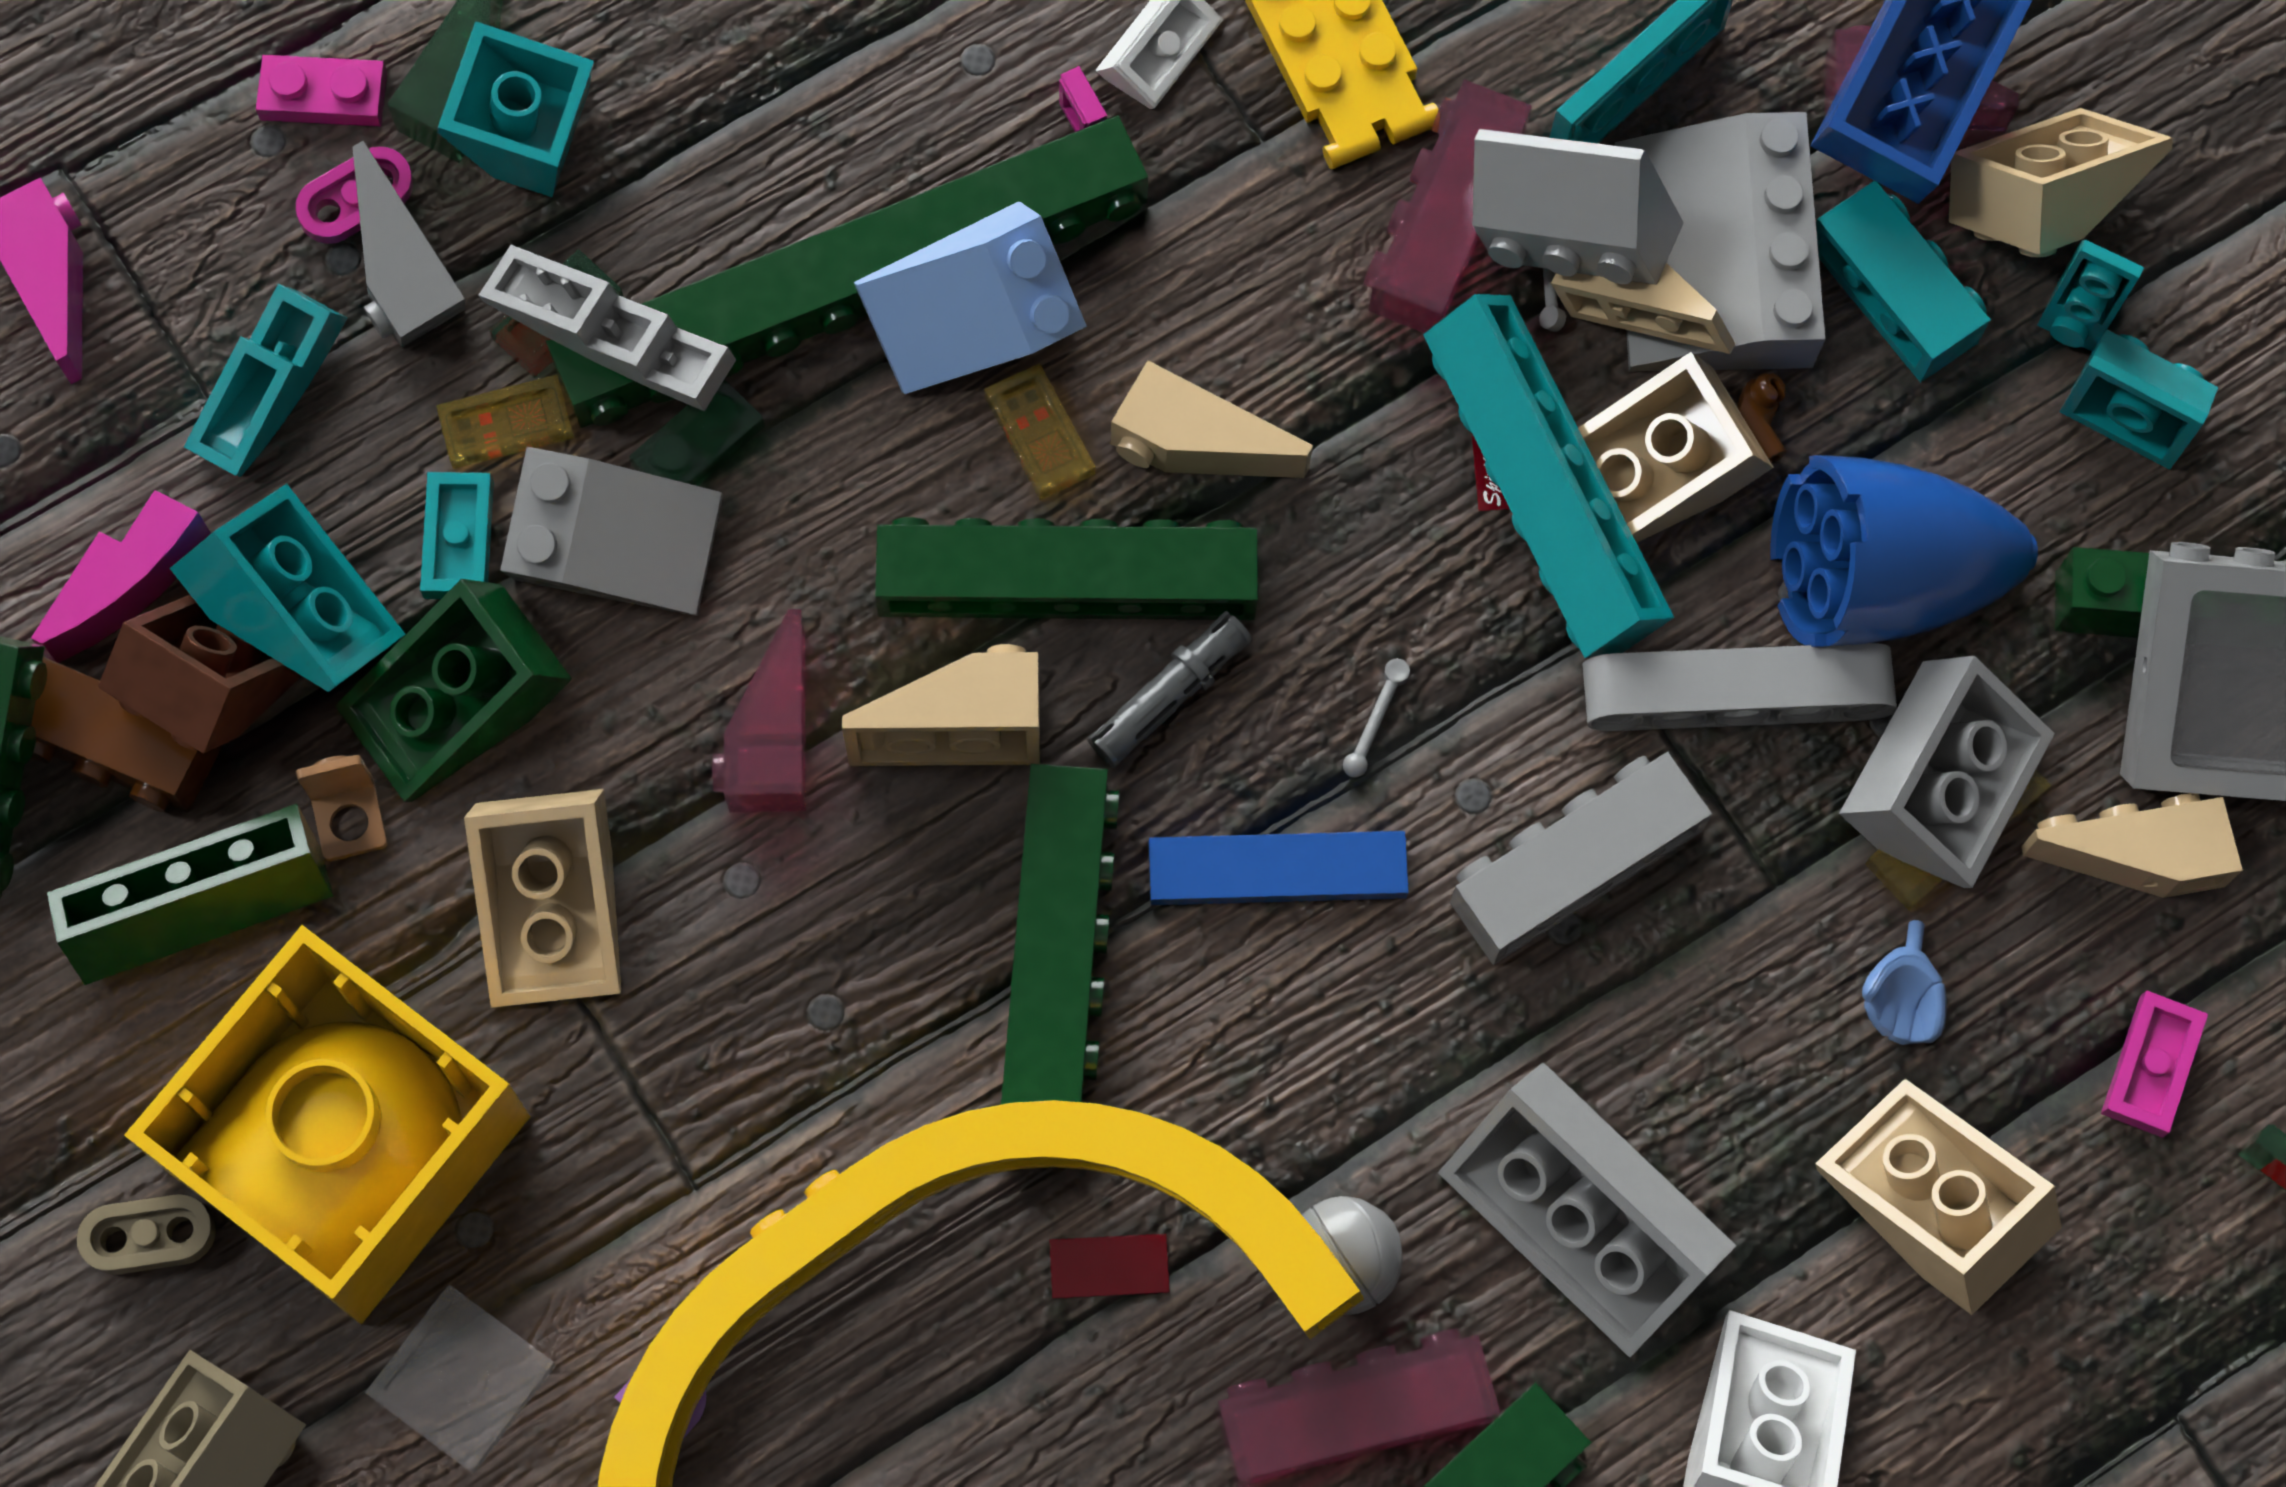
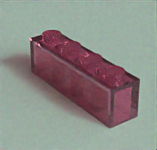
(1435, 229)
(1356, 1409)

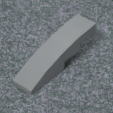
(607, 328)

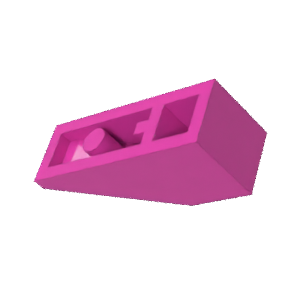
(46, 268)

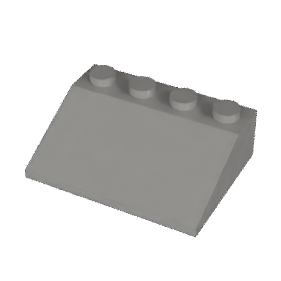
(1743, 239)

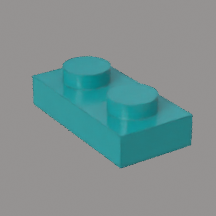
(456, 530)

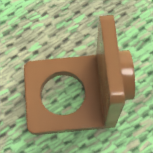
(340, 784)

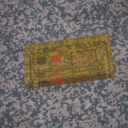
(504, 421)
(1040, 431)

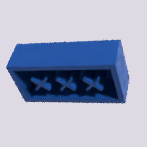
(1917, 89)

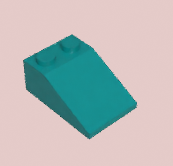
(288, 591)

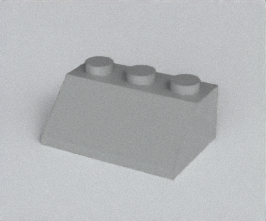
(1572, 207)
(1948, 770)

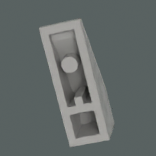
(402, 271)

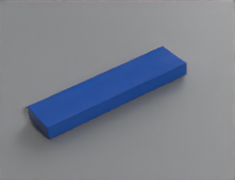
(1278, 868)

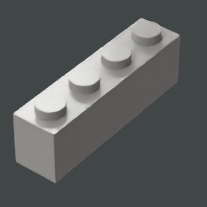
(1579, 856)

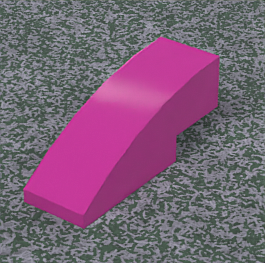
(120, 577)

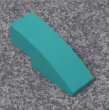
(264, 380)

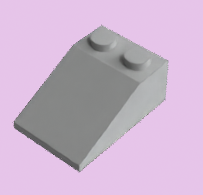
(611, 532)

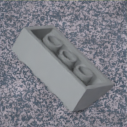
(1586, 1208)

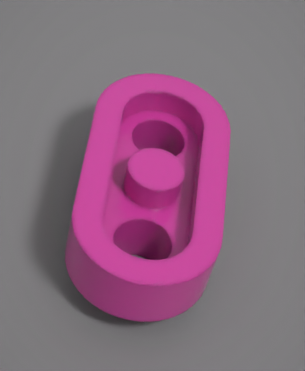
(340, 190)

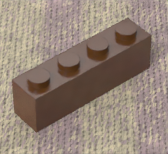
(110, 744)

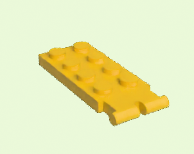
(1345, 71)

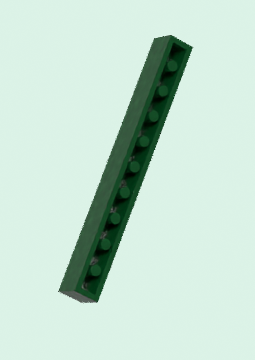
(810, 284)

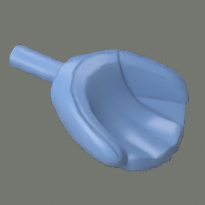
(1906, 993)

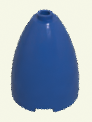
(1889, 551)

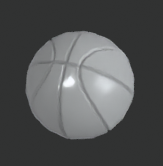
(1363, 1244)

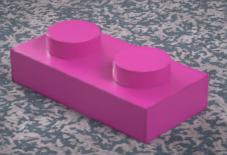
(321, 90)
(2154, 1064)

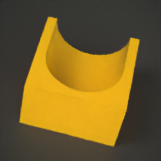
(330, 1123)

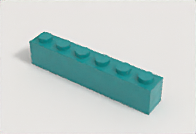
(1547, 476)

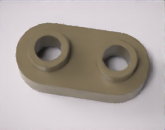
(148, 1234)

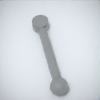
(1551, 316)
(1395, 674)

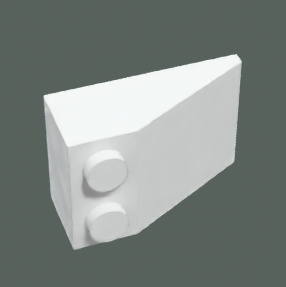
(1771, 1409)

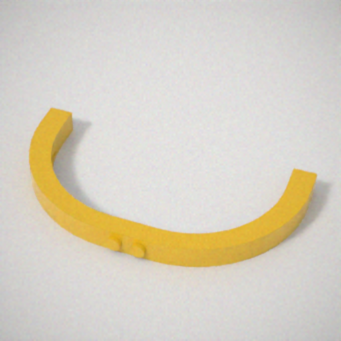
(941, 1154)

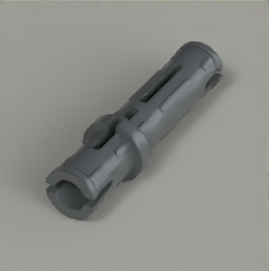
(1188, 672)

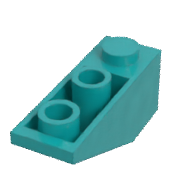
(2088, 295)

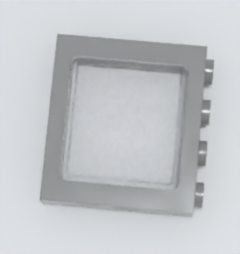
(2210, 675)

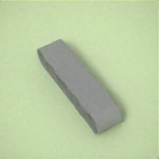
(1739, 687)

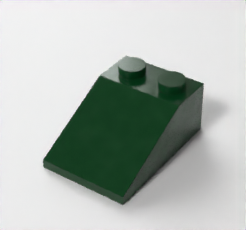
(452, 687)

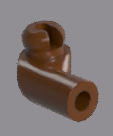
(1758, 407)

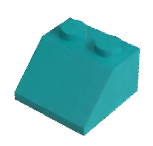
(516, 107)
(2140, 398)

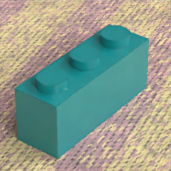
(1900, 280)

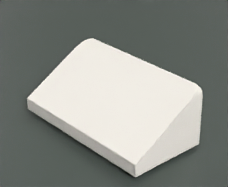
(1158, 48)

